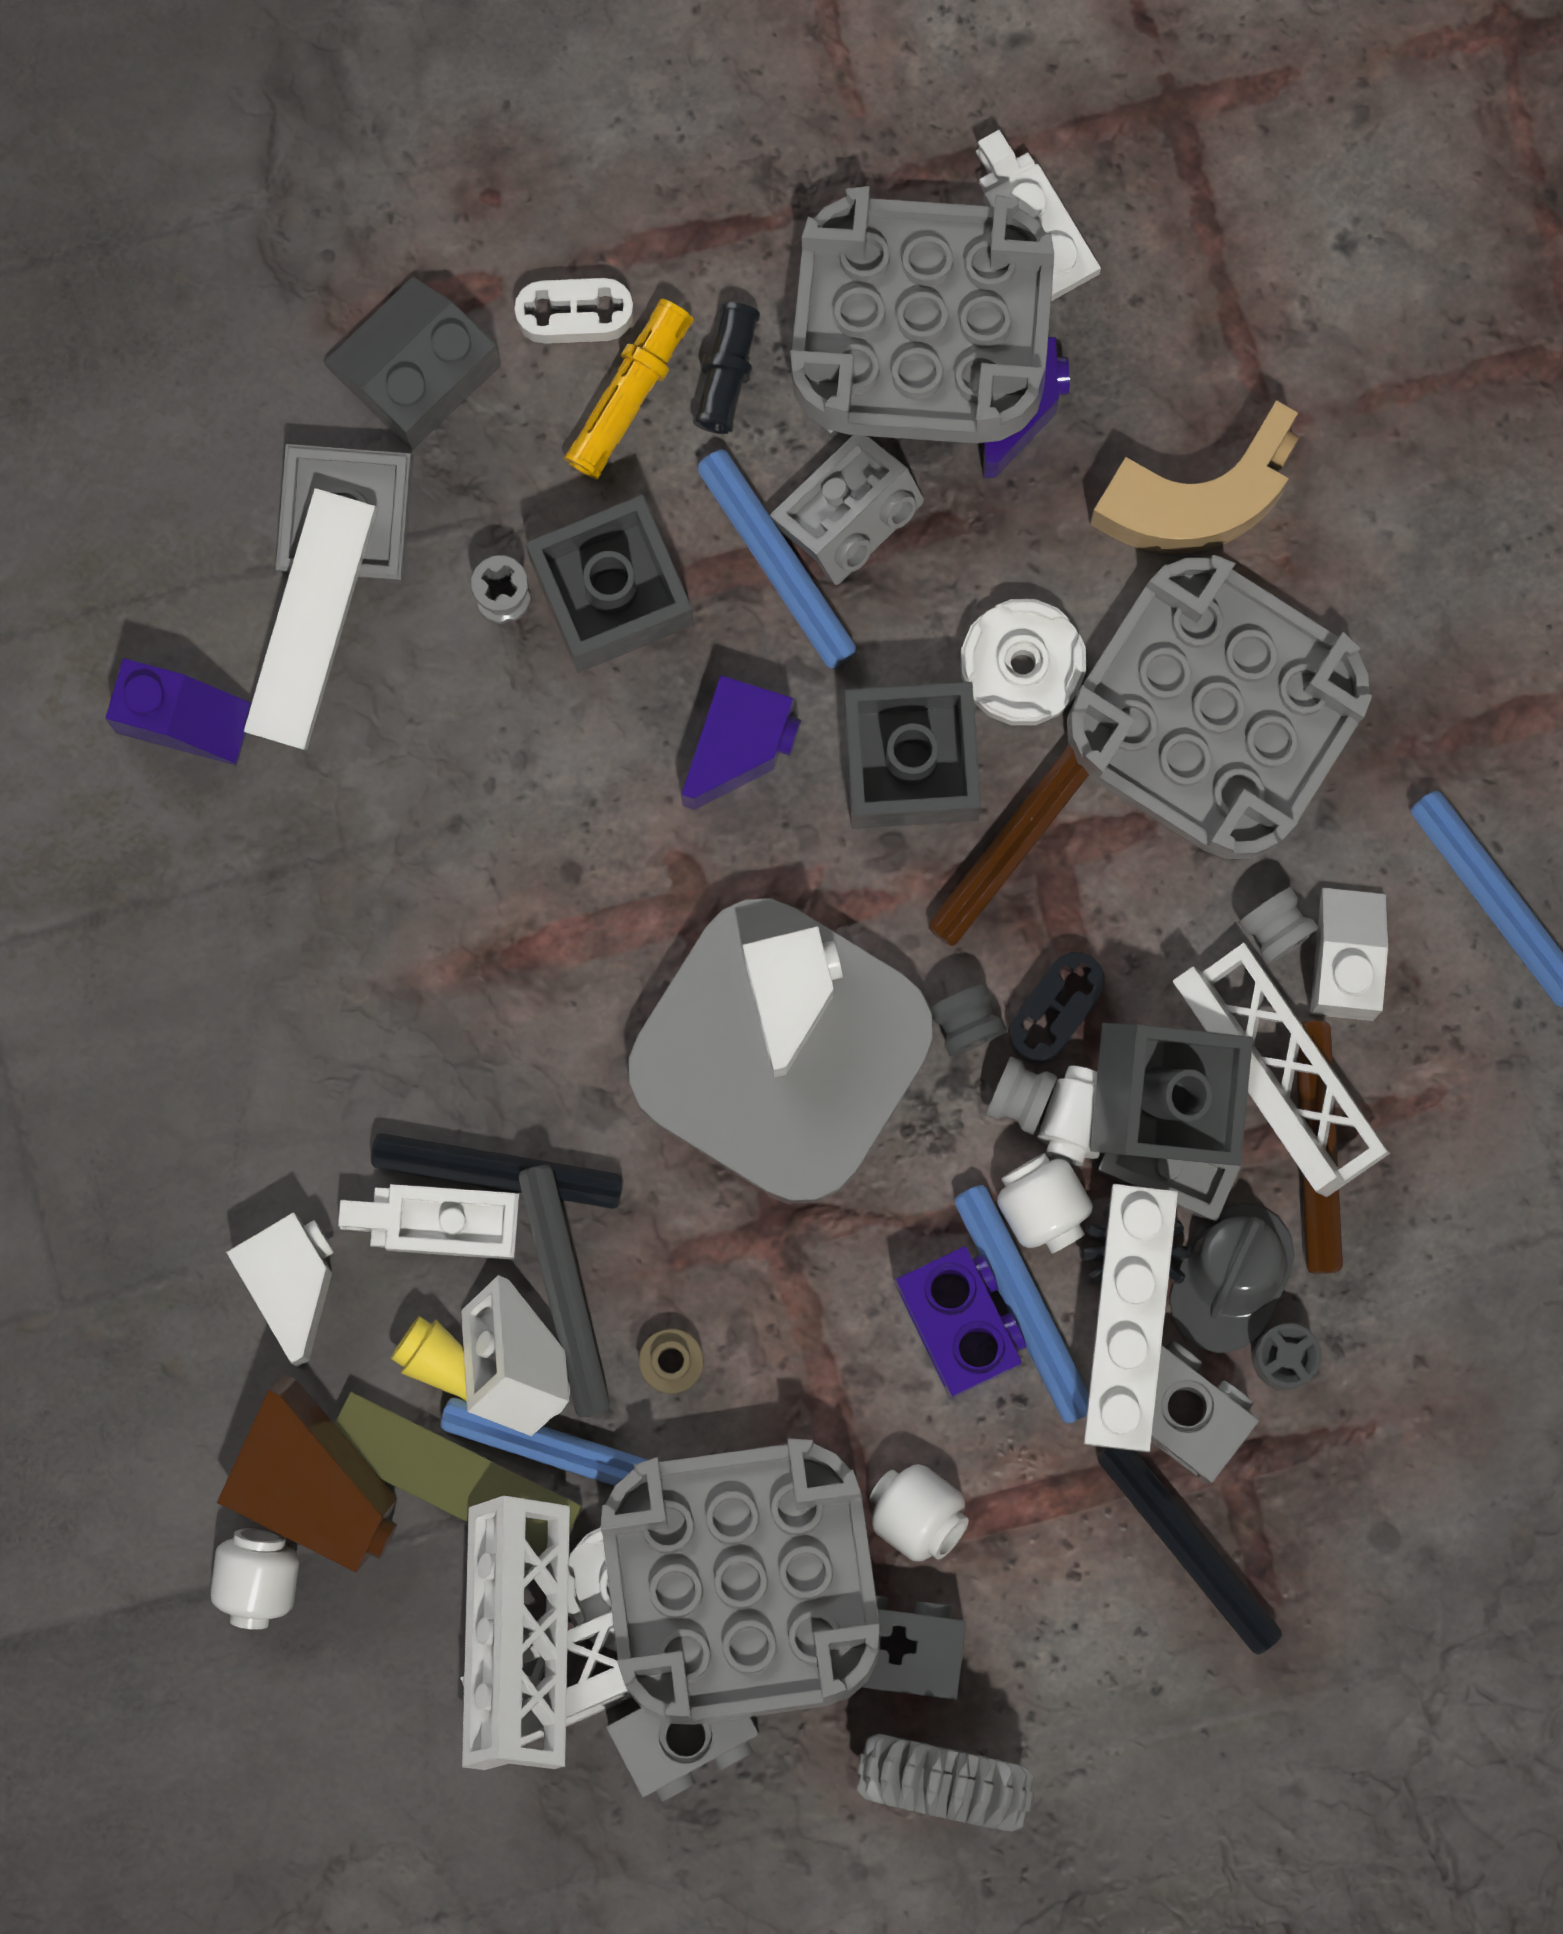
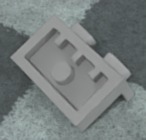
(849, 507)

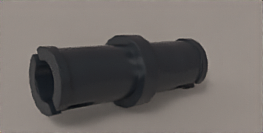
(726, 368)

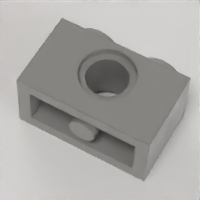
(1223, 1423)
(659, 1768)

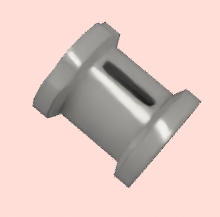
(497, 570)

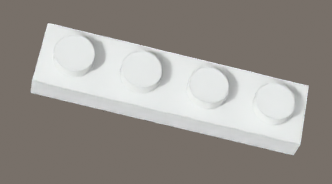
(1130, 1318)

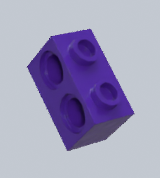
(944, 1327)

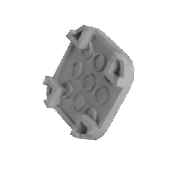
(922, 318)
(1218, 708)
(709, 1077)
(741, 1583)

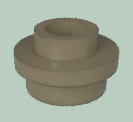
(671, 1382)

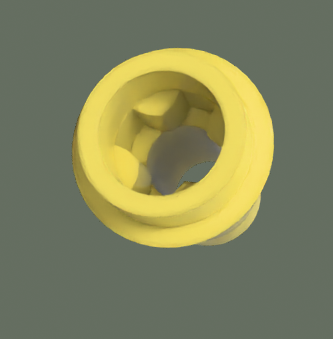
(432, 1357)

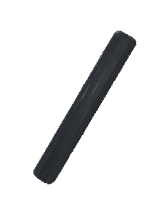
(491, 1169)
(1191, 1548)

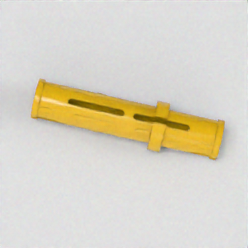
(622, 399)

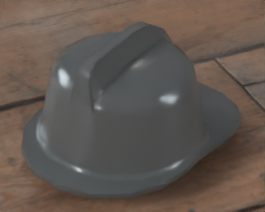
(1232, 1278)

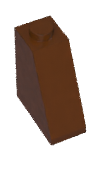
(309, 1481)

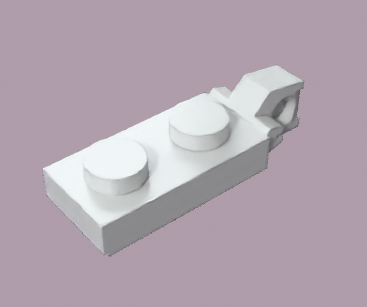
(1028, 184)
(437, 1221)

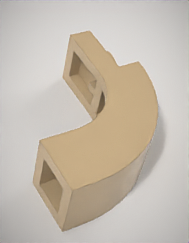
(1201, 516)

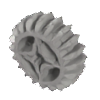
(945, 1782)

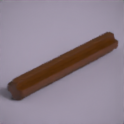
(1008, 848)
(1321, 1213)

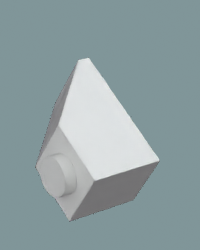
(1350, 955)
(790, 989)
(287, 1280)
(511, 1361)

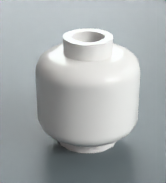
(1044, 1203)
(918, 1513)
(254, 1577)

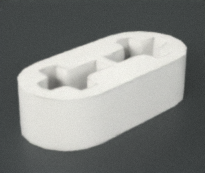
(574, 295)

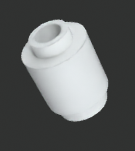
(1070, 1117)

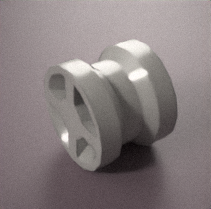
(1279, 925)
(1021, 1095)

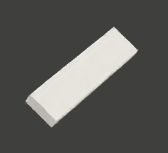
(310, 619)

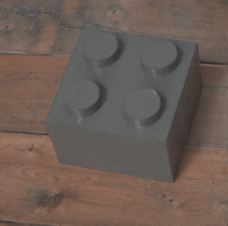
(610, 583)
(912, 755)

